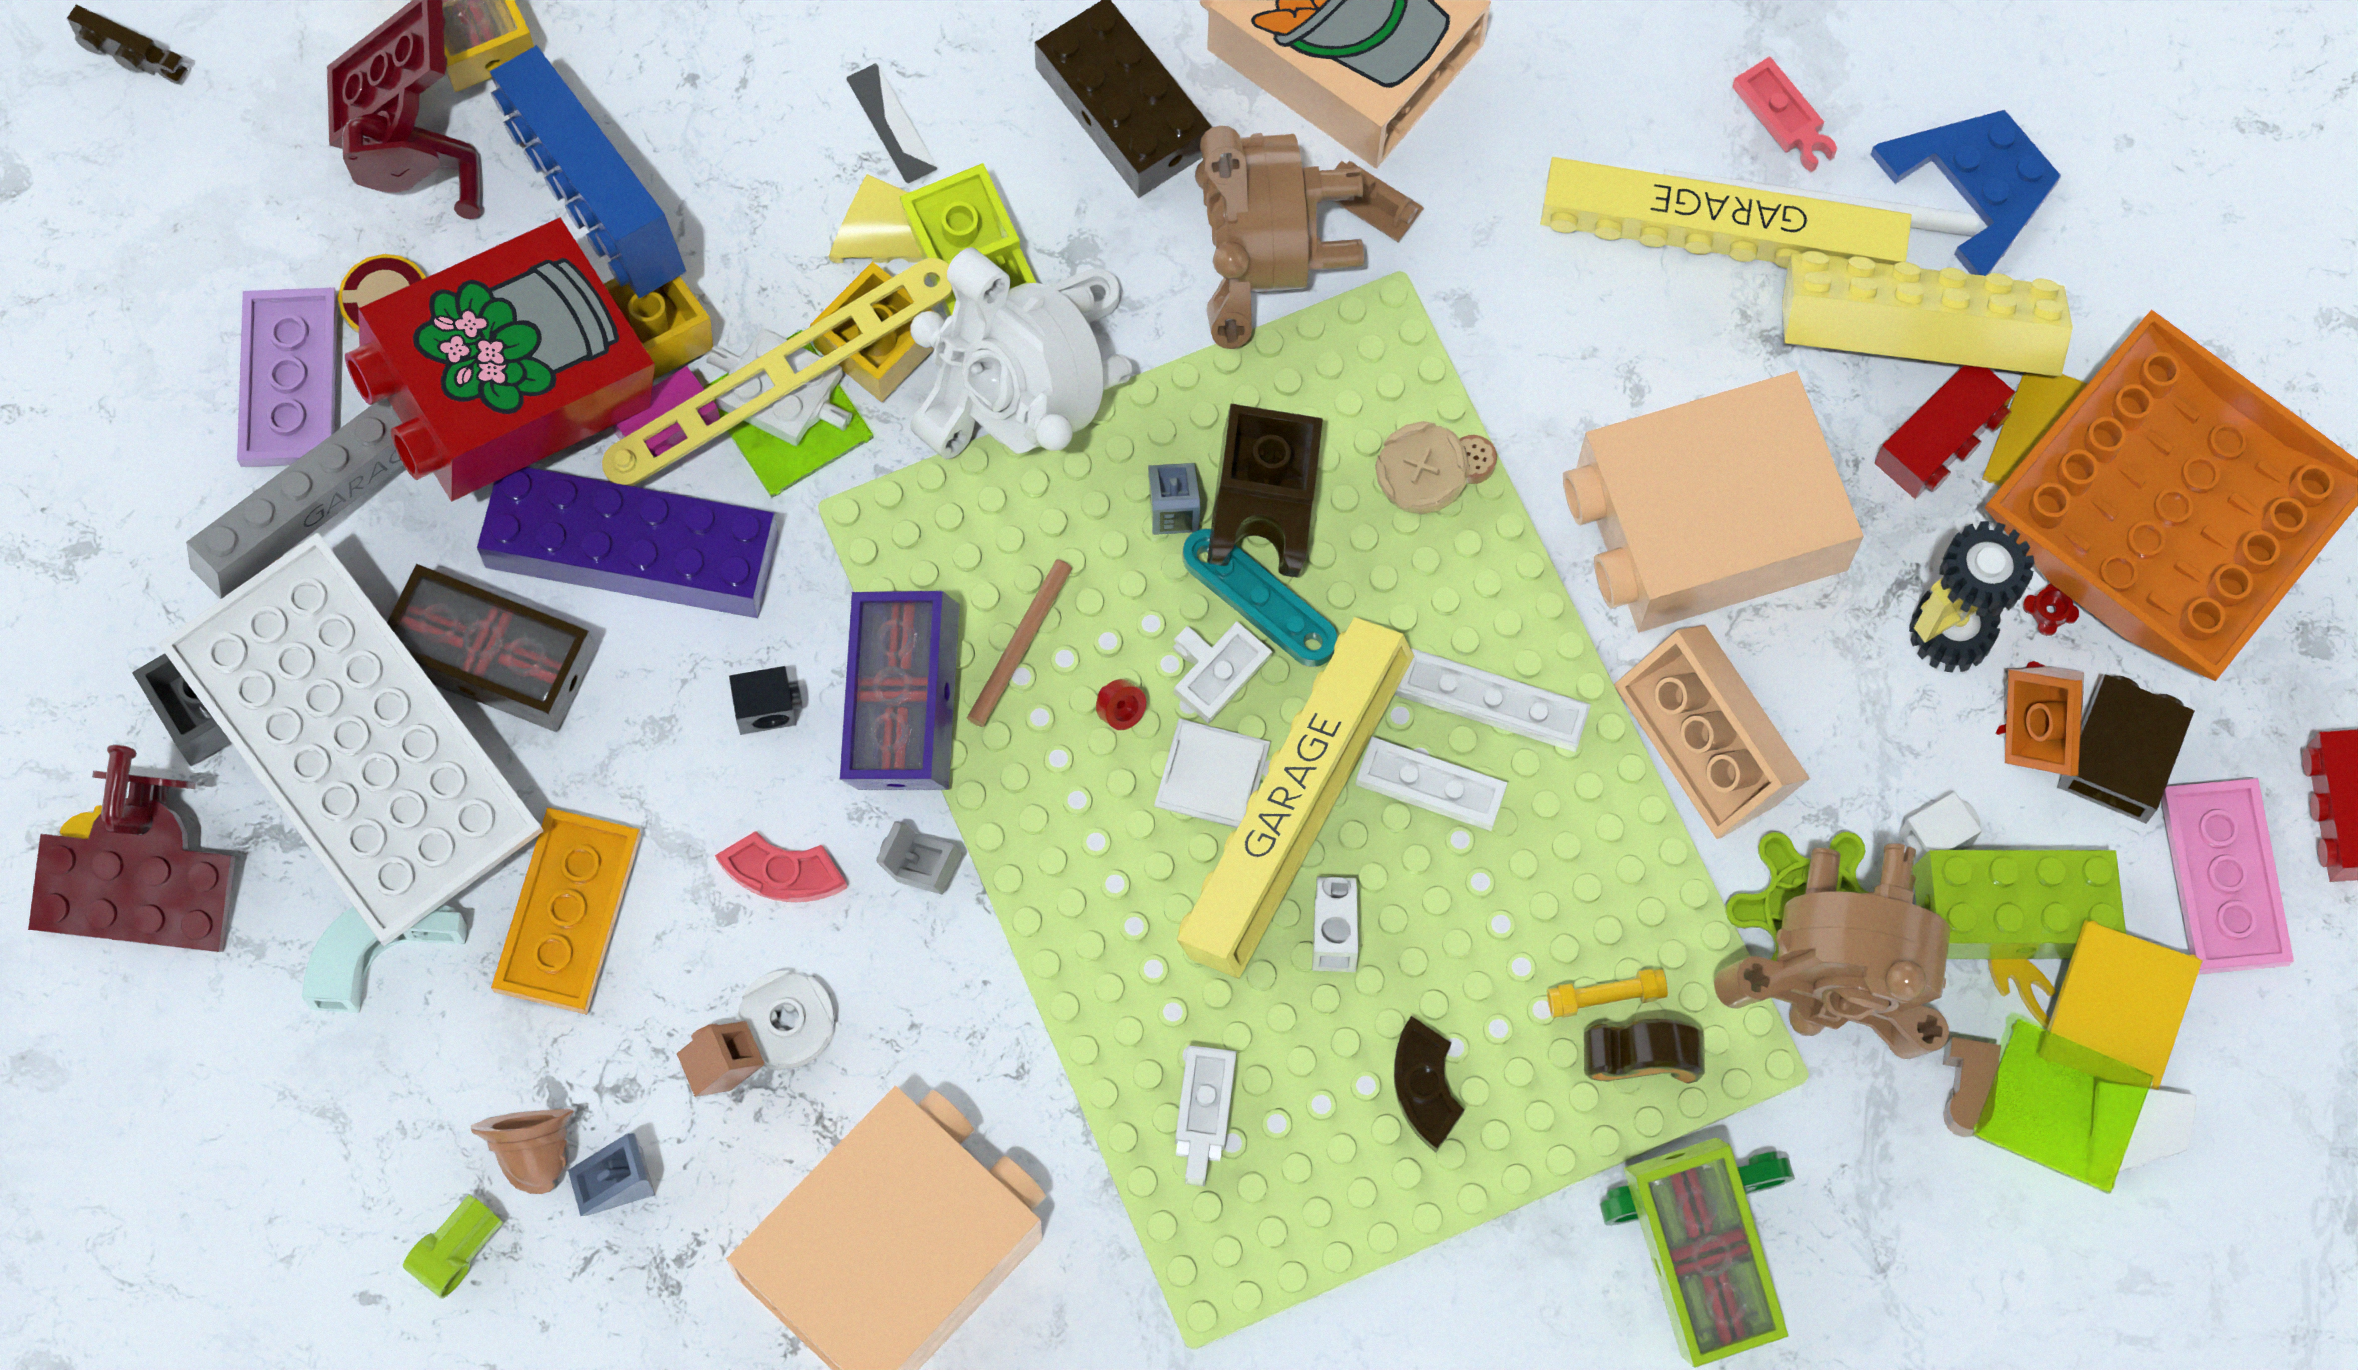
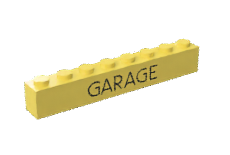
(1715, 216)
(1295, 797)

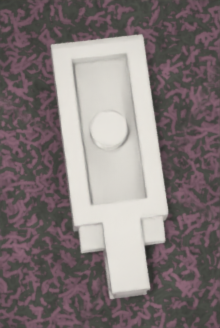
(1204, 1109)

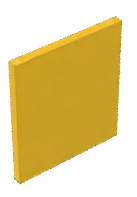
(2034, 409)
(2125, 998)

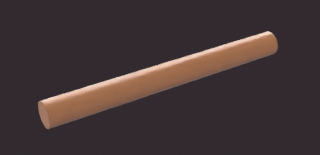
(1019, 643)

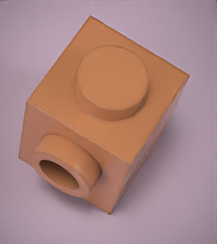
(720, 1058)

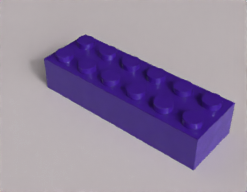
(629, 540)

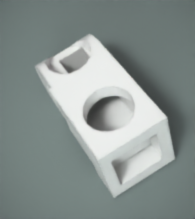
(1335, 925)

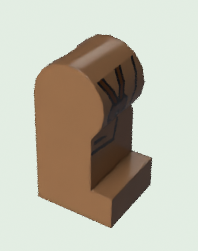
(1974, 1073)

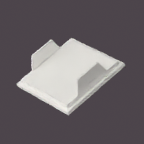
(1211, 773)

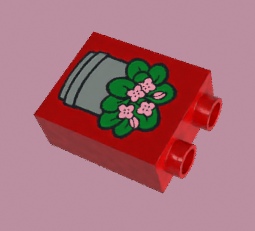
(500, 360)

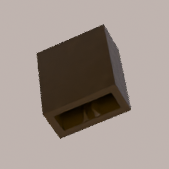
(2128, 747)

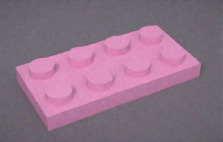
(2226, 876)

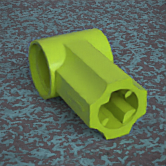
(443, 1258)

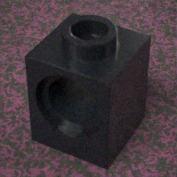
(764, 700)

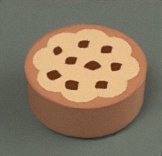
(1481, 458)

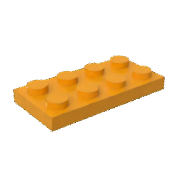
(566, 911)

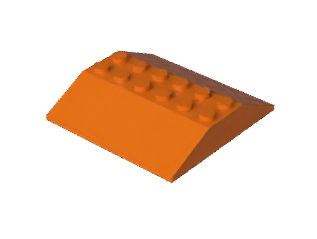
(2177, 499)

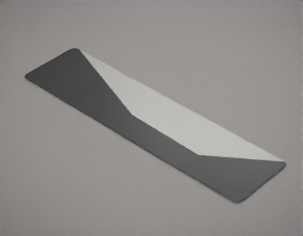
(891, 123)

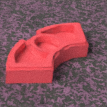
(781, 873)

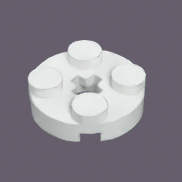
(795, 994)

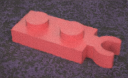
(1784, 111)

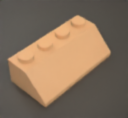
(1710, 730)

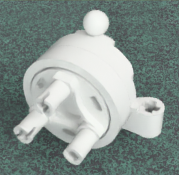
(1011, 362)

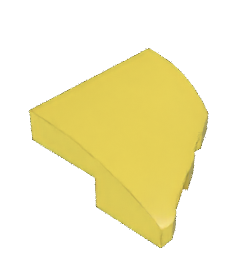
(875, 226)

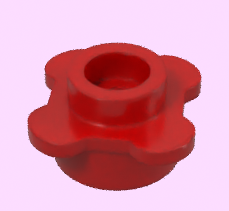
(2049, 622)

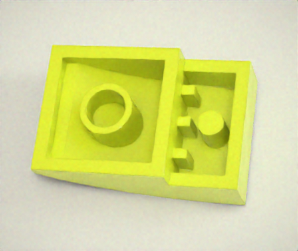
(961, 215)

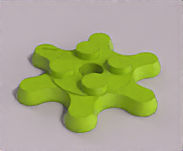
(1789, 880)

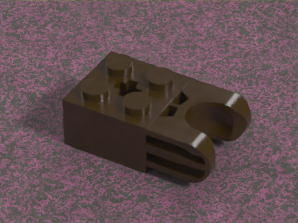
(1266, 484)

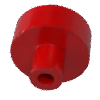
(1120, 704)

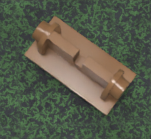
(1381, 205)

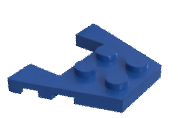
(1991, 169)

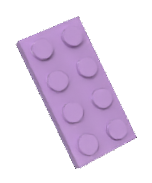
(286, 374)

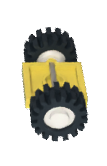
(1962, 612)

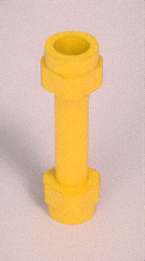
(1647, 985)

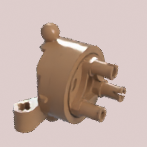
(1266, 222)
(1854, 958)

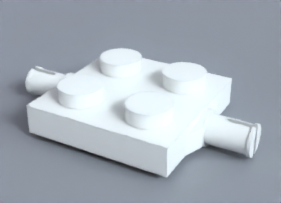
(794, 412)

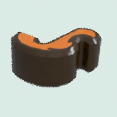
(1644, 1050)

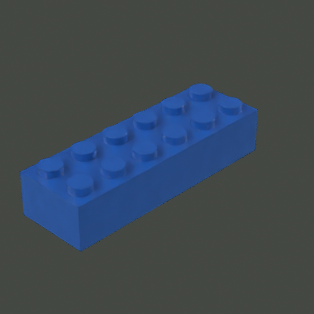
(586, 172)

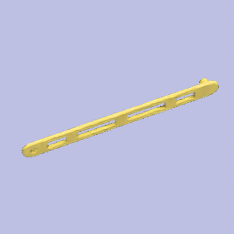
(632, 462)

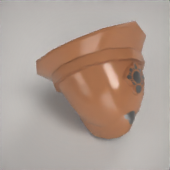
(528, 1146)

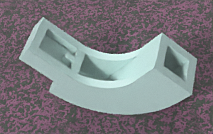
(349, 947)

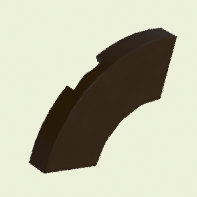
(1422, 1085)

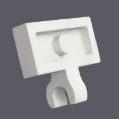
(1218, 669)

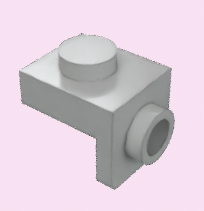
(918, 859)

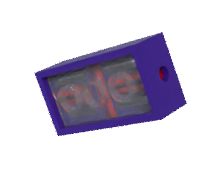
(899, 690)

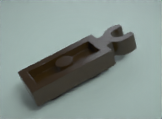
(126, 46)

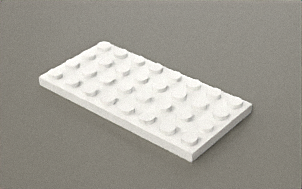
(351, 738)

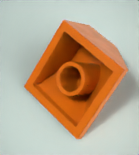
(2044, 719)

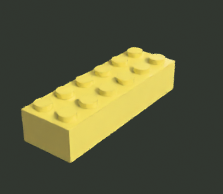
(1926, 313)

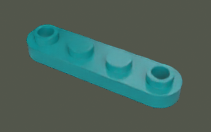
(1262, 601)

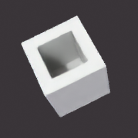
(1942, 826)

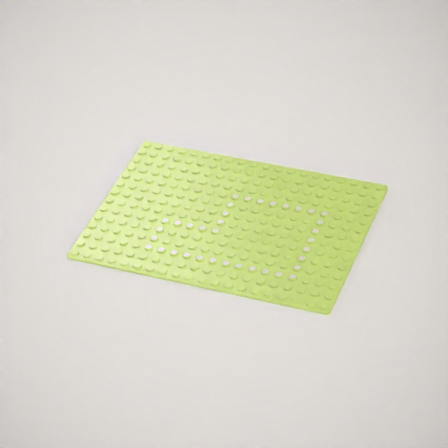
(1452, 919)

